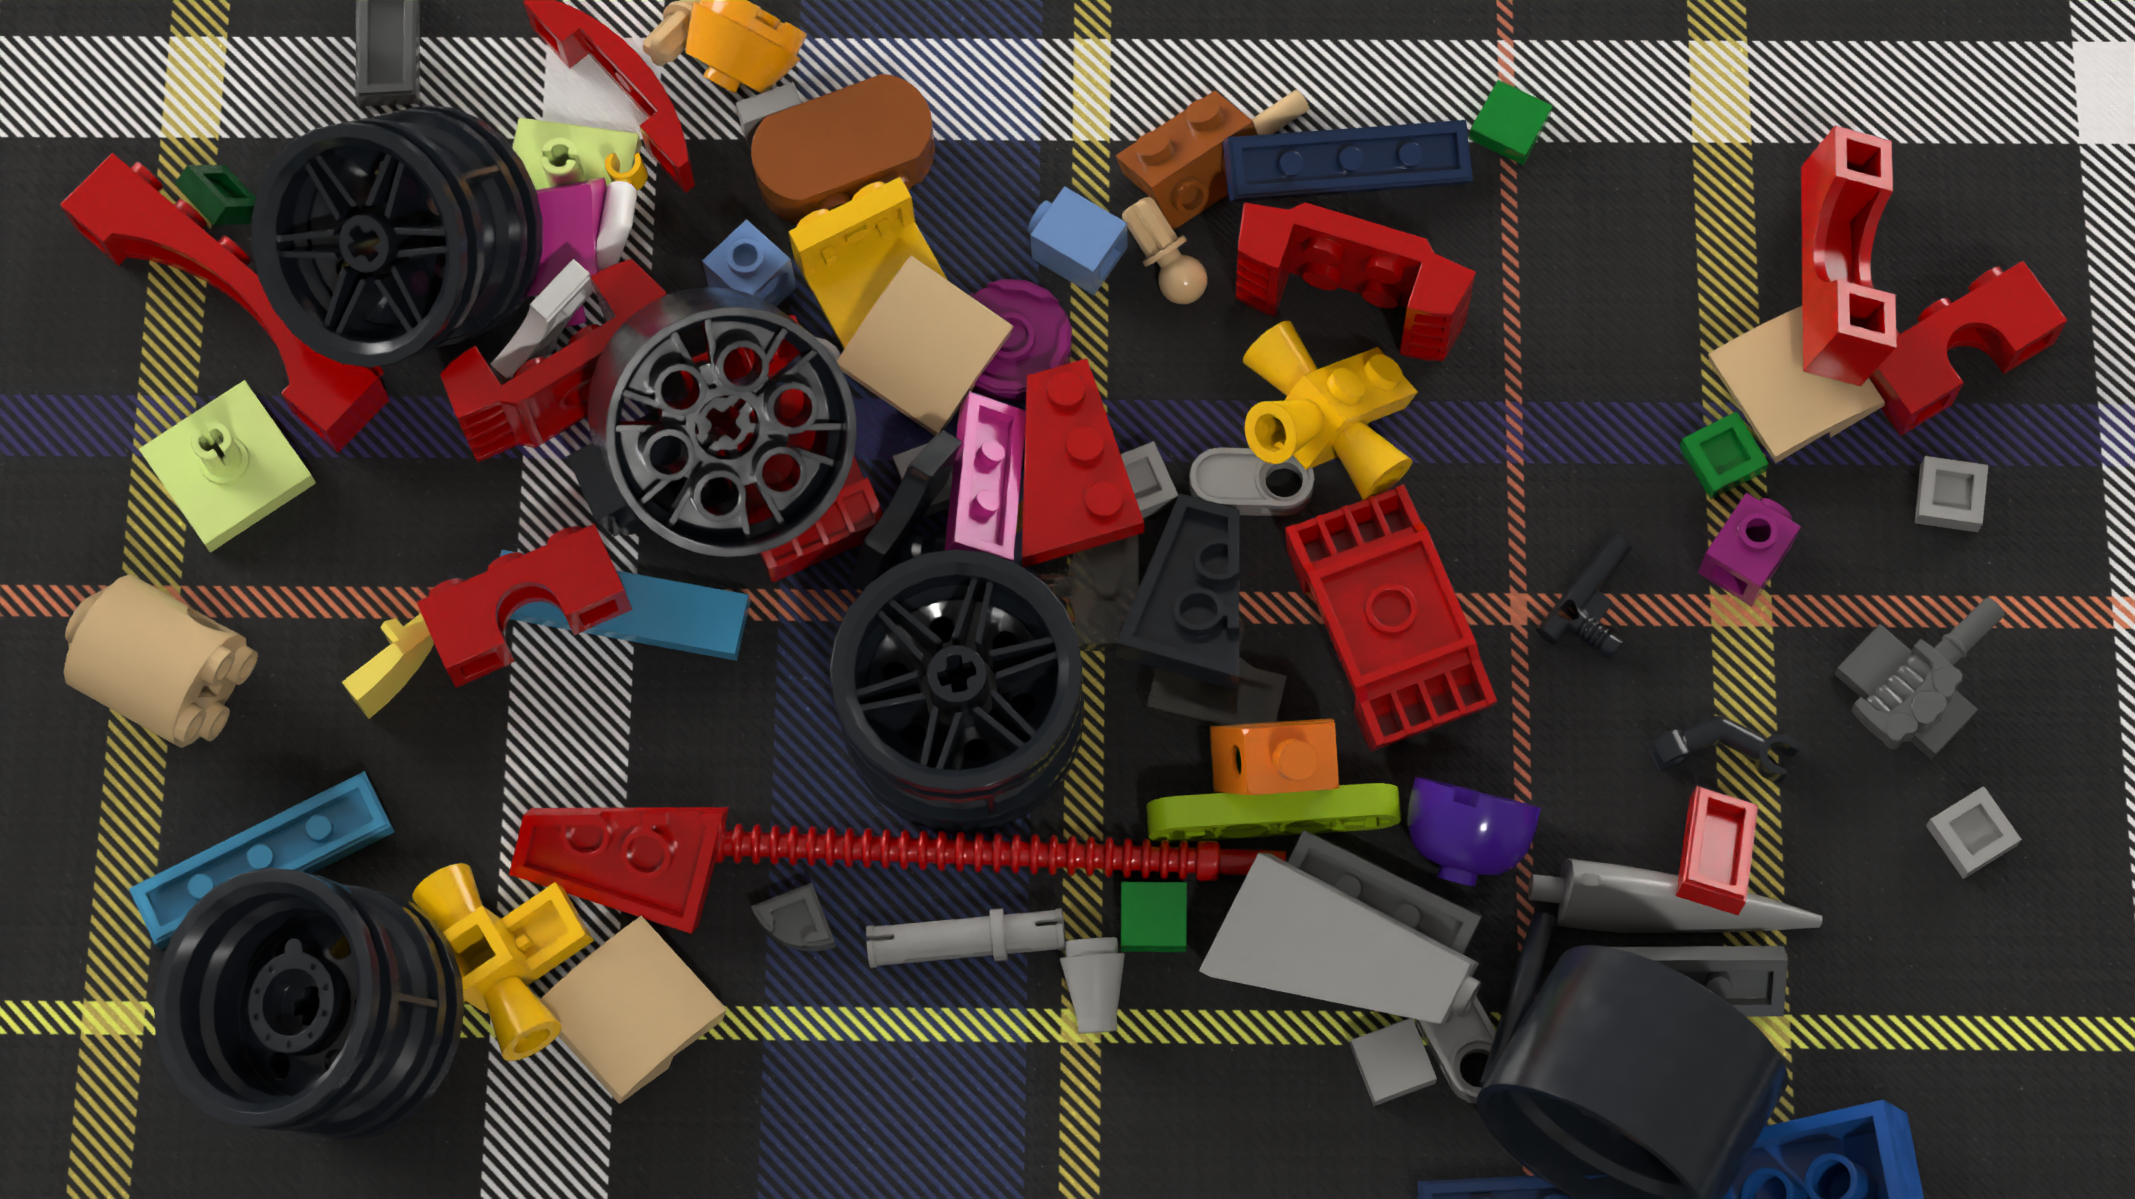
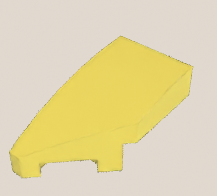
(393, 667)

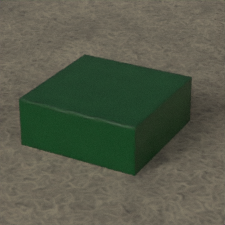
(217, 194)

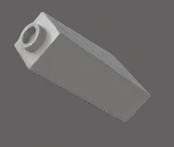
(1328, 946)

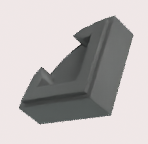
(796, 920)

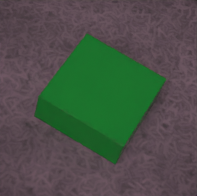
(1510, 122)
(1723, 455)
(1153, 916)

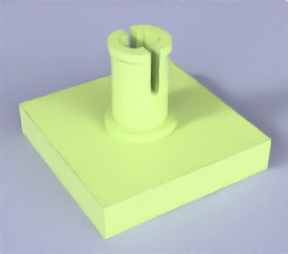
(571, 153)
(227, 466)

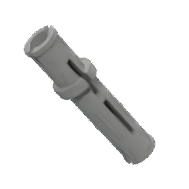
(966, 937)

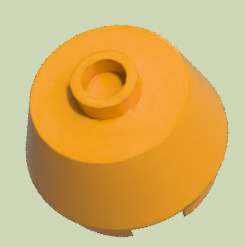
(742, 44)

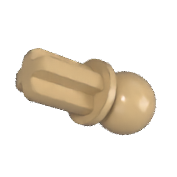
(671, 35)
(1181, 276)

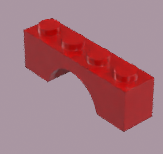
(1843, 195)

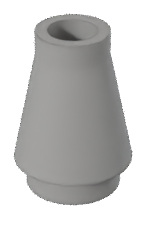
(1094, 982)

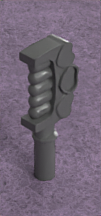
(1925, 685)

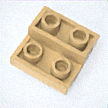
(924, 346)
(1780, 399)
(631, 1009)

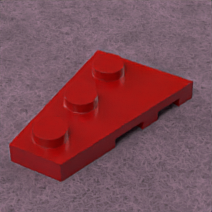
(1072, 469)
(625, 858)

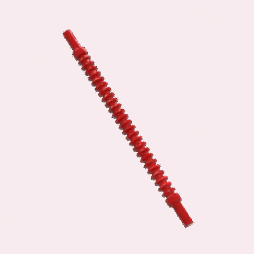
(1204, 860)

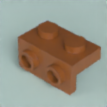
(1184, 158)

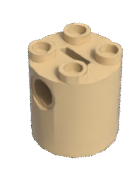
(155, 660)

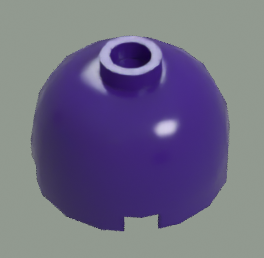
(1468, 830)

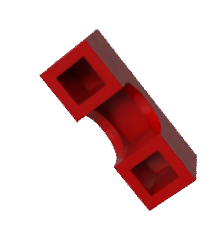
(2002, 315)
(472, 615)

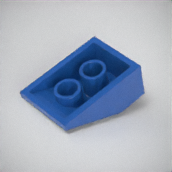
(1833, 1156)

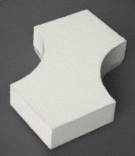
(544, 320)

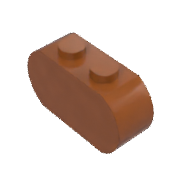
(840, 143)

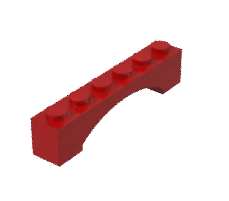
(130, 218)

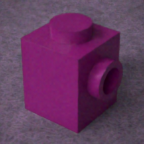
(1749, 548)

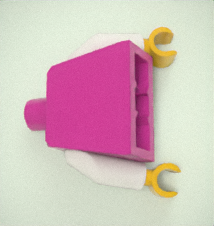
(587, 223)

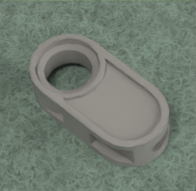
(1239, 481)
(1456, 1040)

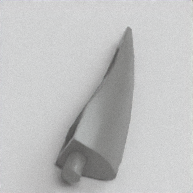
(1645, 901)

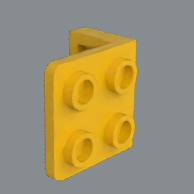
(857, 252)

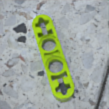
(1277, 814)

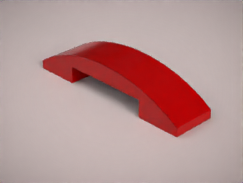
(576, 35)

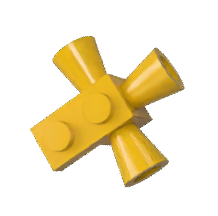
(1327, 410)
(505, 953)

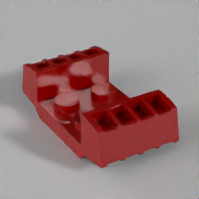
(1358, 257)
(549, 391)
(849, 516)
(1390, 617)

